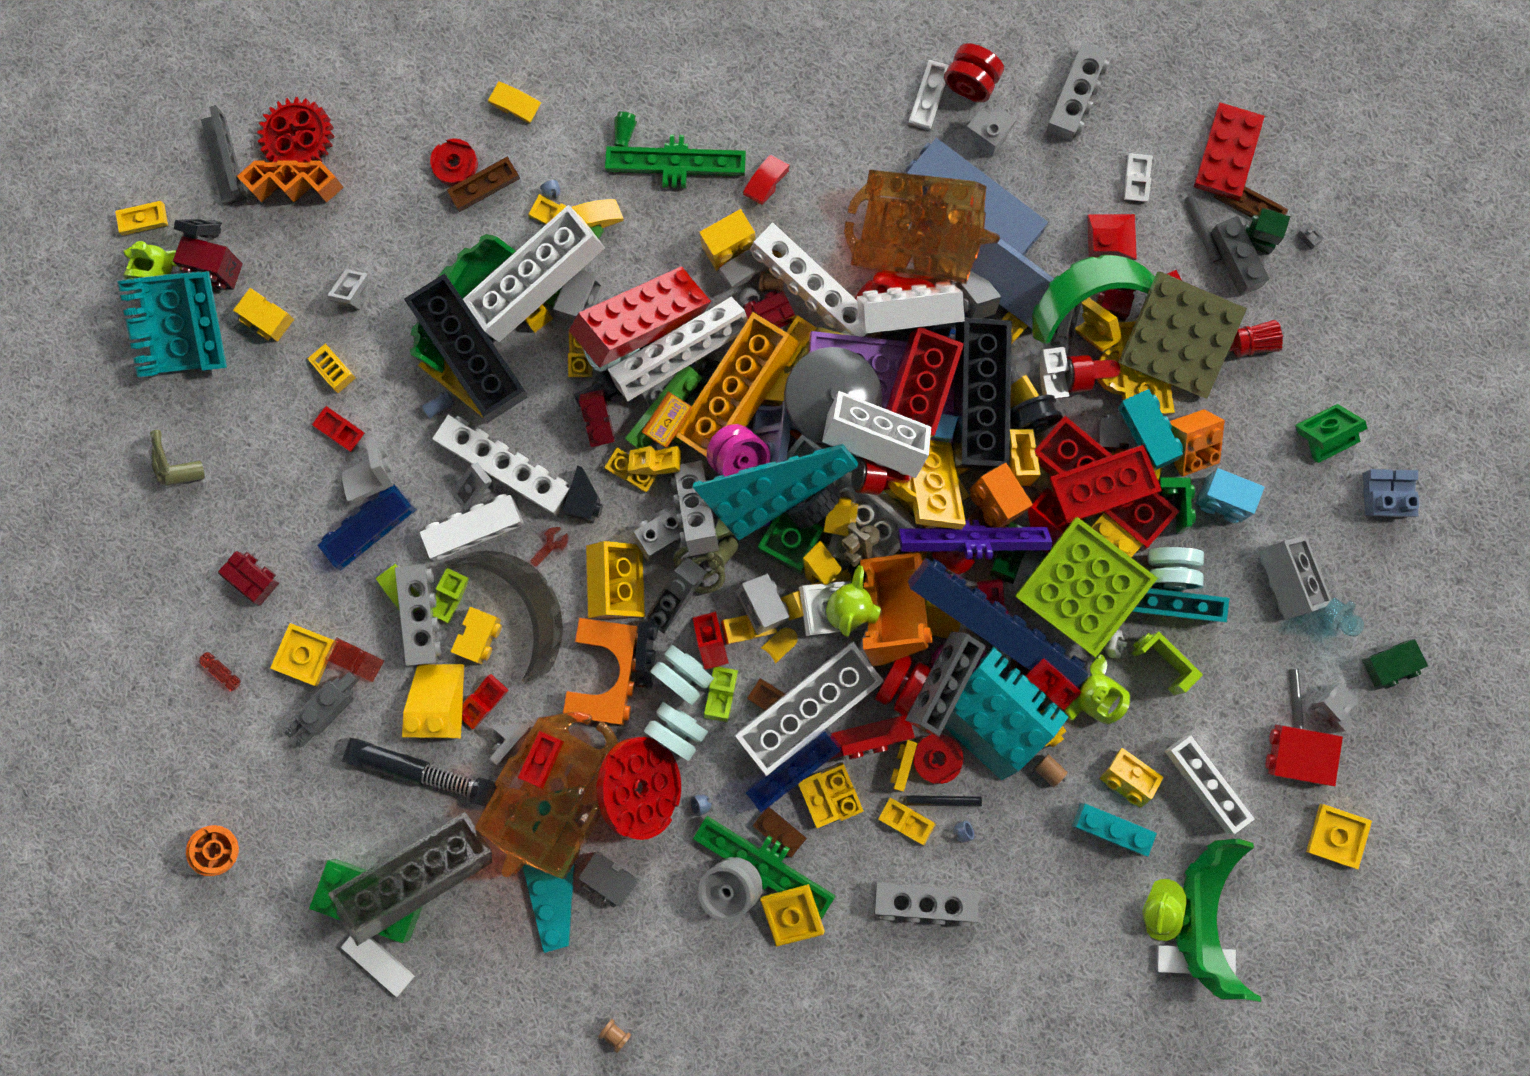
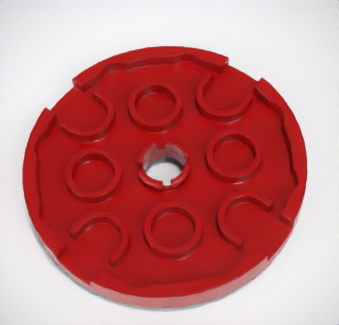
(625, 809)

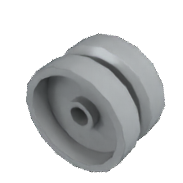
(730, 889)

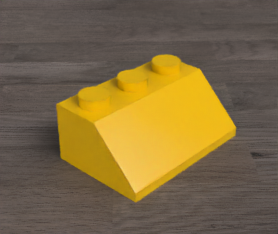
(614, 580)

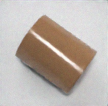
(1050, 770)

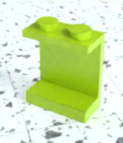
(1174, 657)

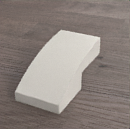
(1138, 177)
(1052, 372)

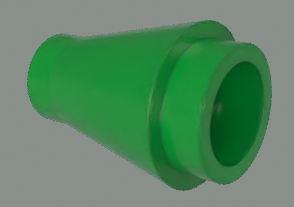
(624, 126)

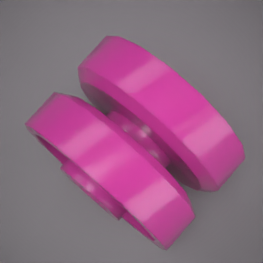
(735, 450)

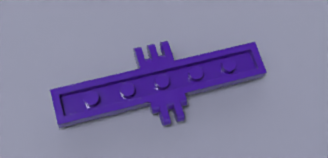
(974, 539)

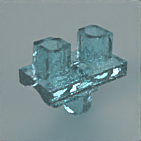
(1342, 617)

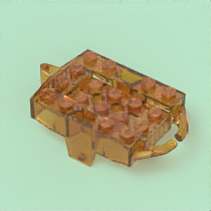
(937, 253)
(513, 812)

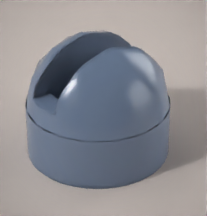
(549, 186)
(701, 801)
(960, 830)

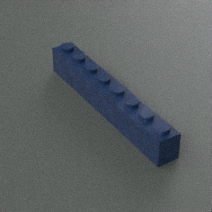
(992, 621)

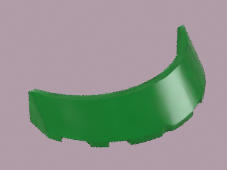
(465, 274)
(1082, 281)
(1199, 932)

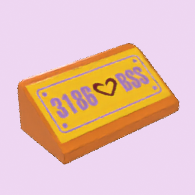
(667, 419)

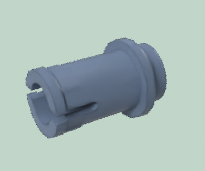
(438, 404)

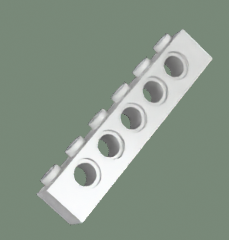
(810, 272)
(678, 349)
(449, 436)

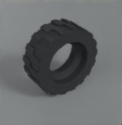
(814, 507)

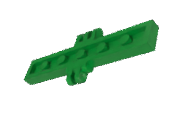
(675, 161)
(764, 859)

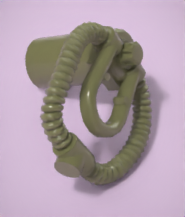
(172, 474)
(716, 560)

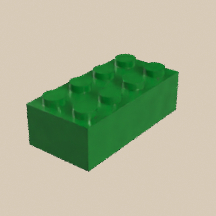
(338, 873)

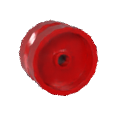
(974, 72)
(903, 684)

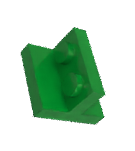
(1331, 431)

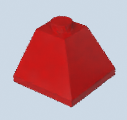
(1112, 235)
(1047, 513)

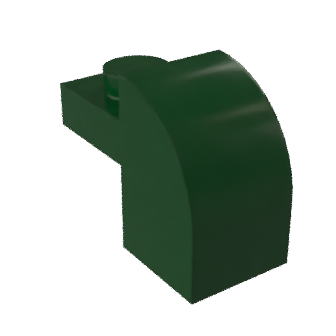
(1007, 562)

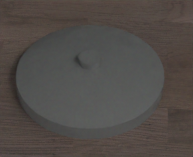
(816, 382)

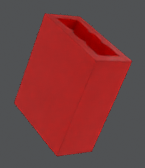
(1304, 755)

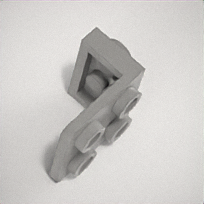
(370, 475)

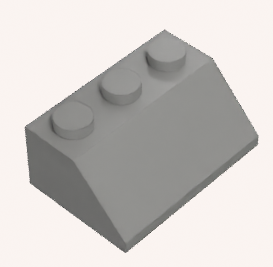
(1294, 577)

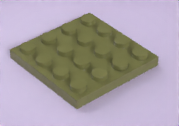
(1182, 335)

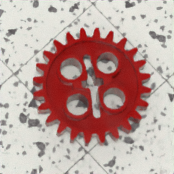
(294, 133)

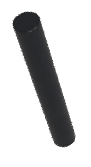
(919, 800)

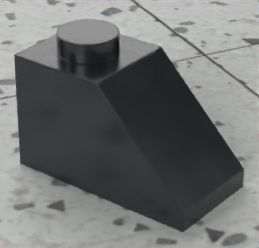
(582, 498)

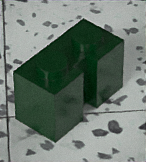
(1267, 229)
(1394, 663)

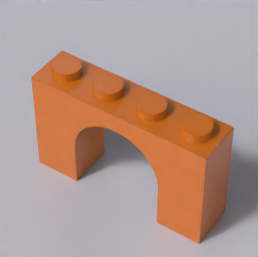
(622, 641)

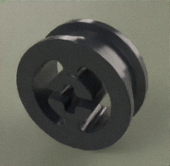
(1035, 414)

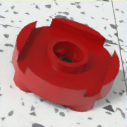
(448, 152)
(934, 772)

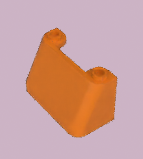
(903, 613)

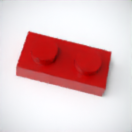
(541, 759)

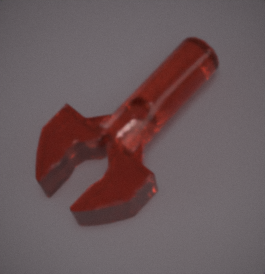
(550, 545)

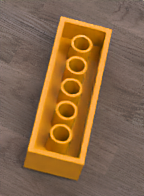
(739, 382)

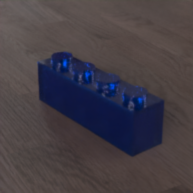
(366, 527)
(793, 770)

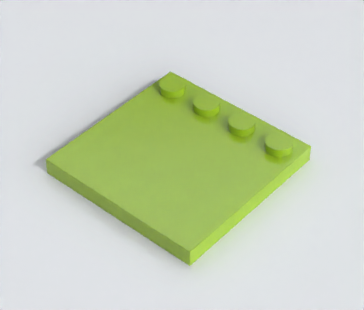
(1086, 586)

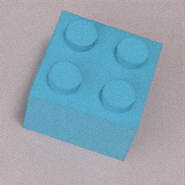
(1229, 496)

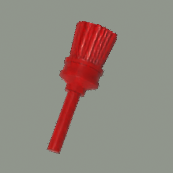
(1258, 338)

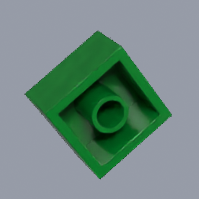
(788, 543)

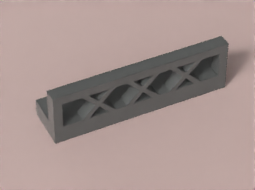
(223, 157)

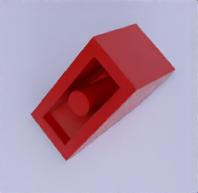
(710, 640)

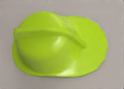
(1164, 910)

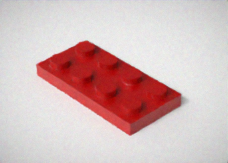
(1229, 151)
(1105, 484)

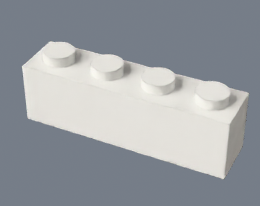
(471, 528)
(1209, 785)

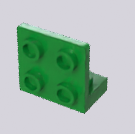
(1183, 493)

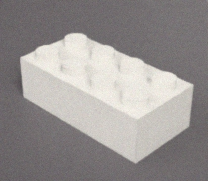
(910, 307)
(877, 434)

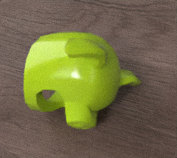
(148, 261)
(851, 605)
(1099, 694)

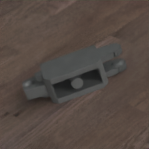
(323, 708)

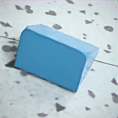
(945, 428)

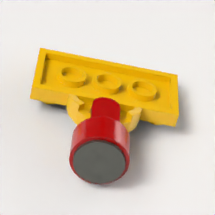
(1115, 376)
(932, 492)

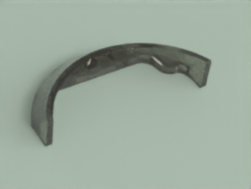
(538, 599)

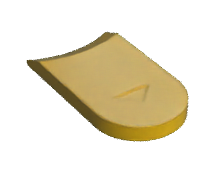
(781, 643)

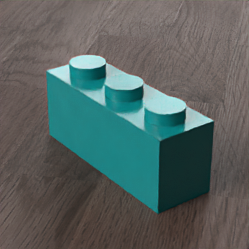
(1151, 428)
(1114, 829)

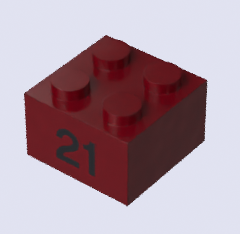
(203, 256)

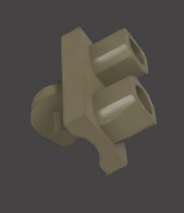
(860, 543)

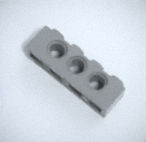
(1088, 58)
(695, 514)
(414, 652)
(964, 915)

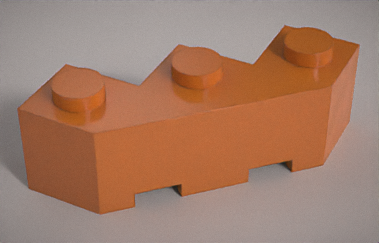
(291, 177)

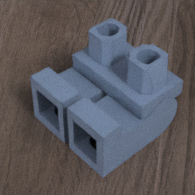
(1391, 493)

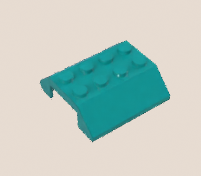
(176, 321)
(1000, 719)

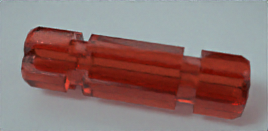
(219, 671)

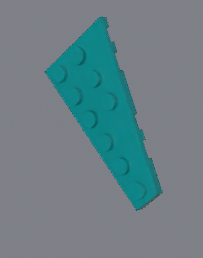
(768, 490)
(551, 899)

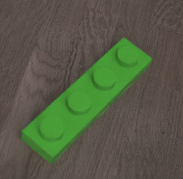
(681, 387)

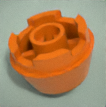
(212, 850)

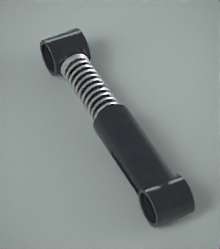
(415, 771)

